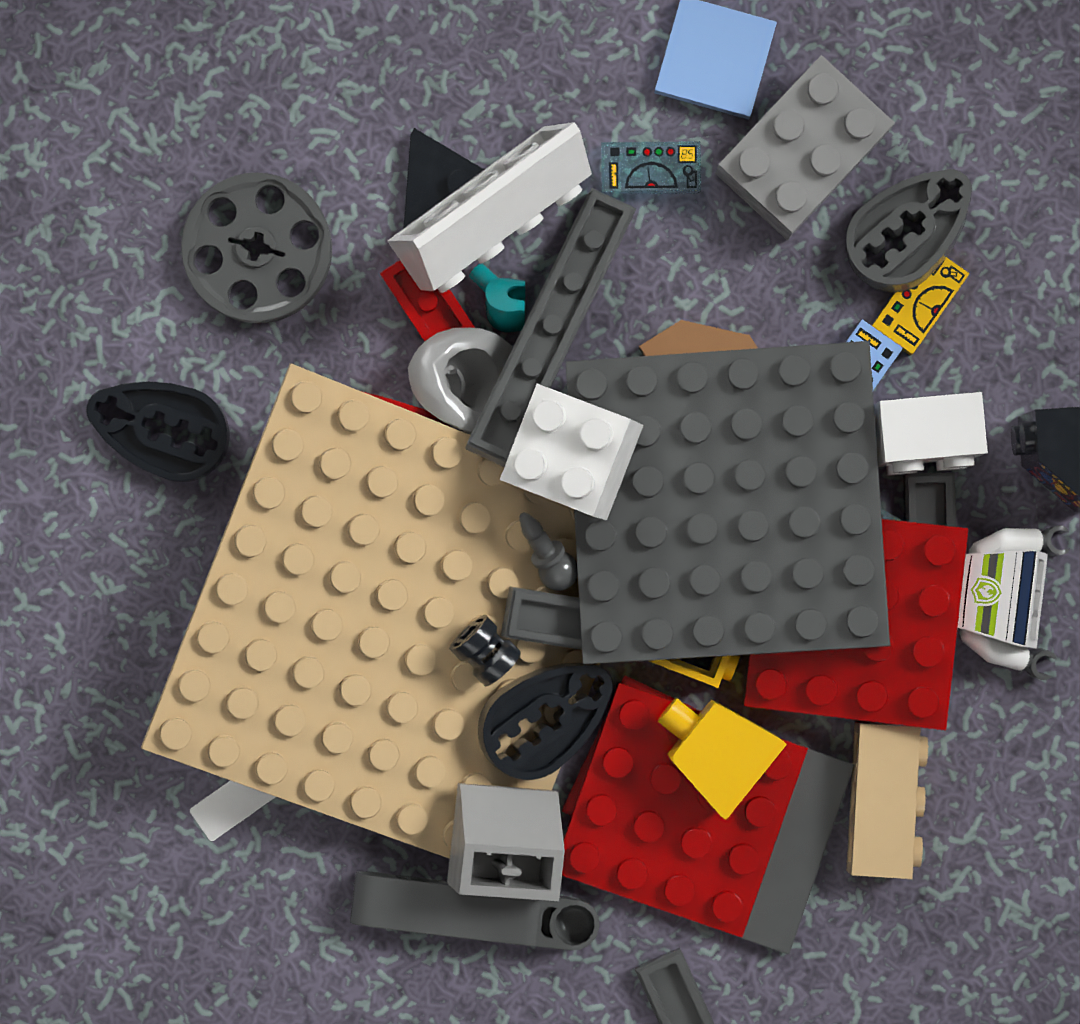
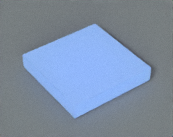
(715, 57)

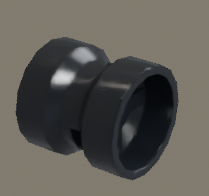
(485, 650)

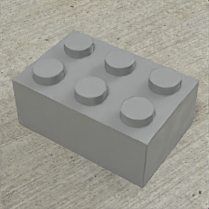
(804, 147)

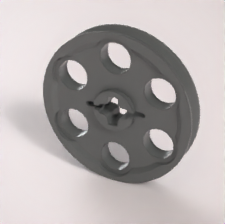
(248, 223)

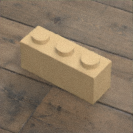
(886, 800)

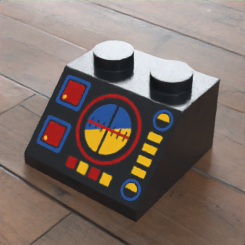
(1051, 450)

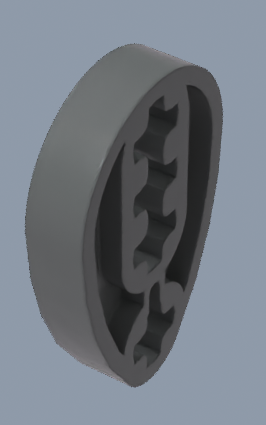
(921, 253)

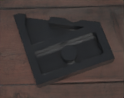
(433, 174)

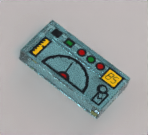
(650, 167)

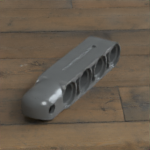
(437, 909)

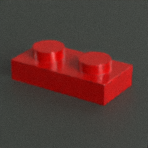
(427, 310)

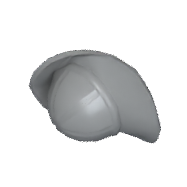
(462, 356)

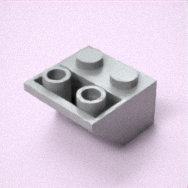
(506, 843)

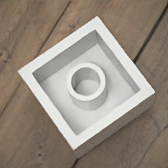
(930, 430)
(571, 452)

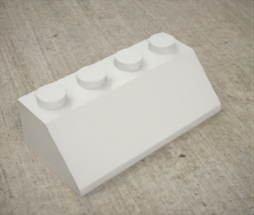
(493, 206)

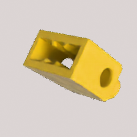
(719, 751)

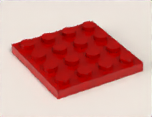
(893, 683)
(656, 837)

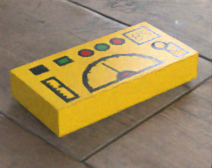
(914, 311)

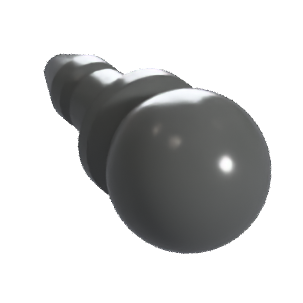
(555, 566)

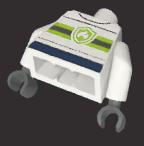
(1005, 596)

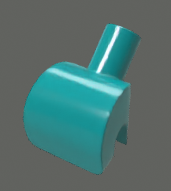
(503, 299)

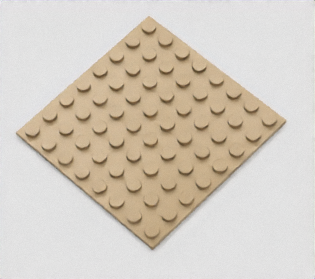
(335, 611)

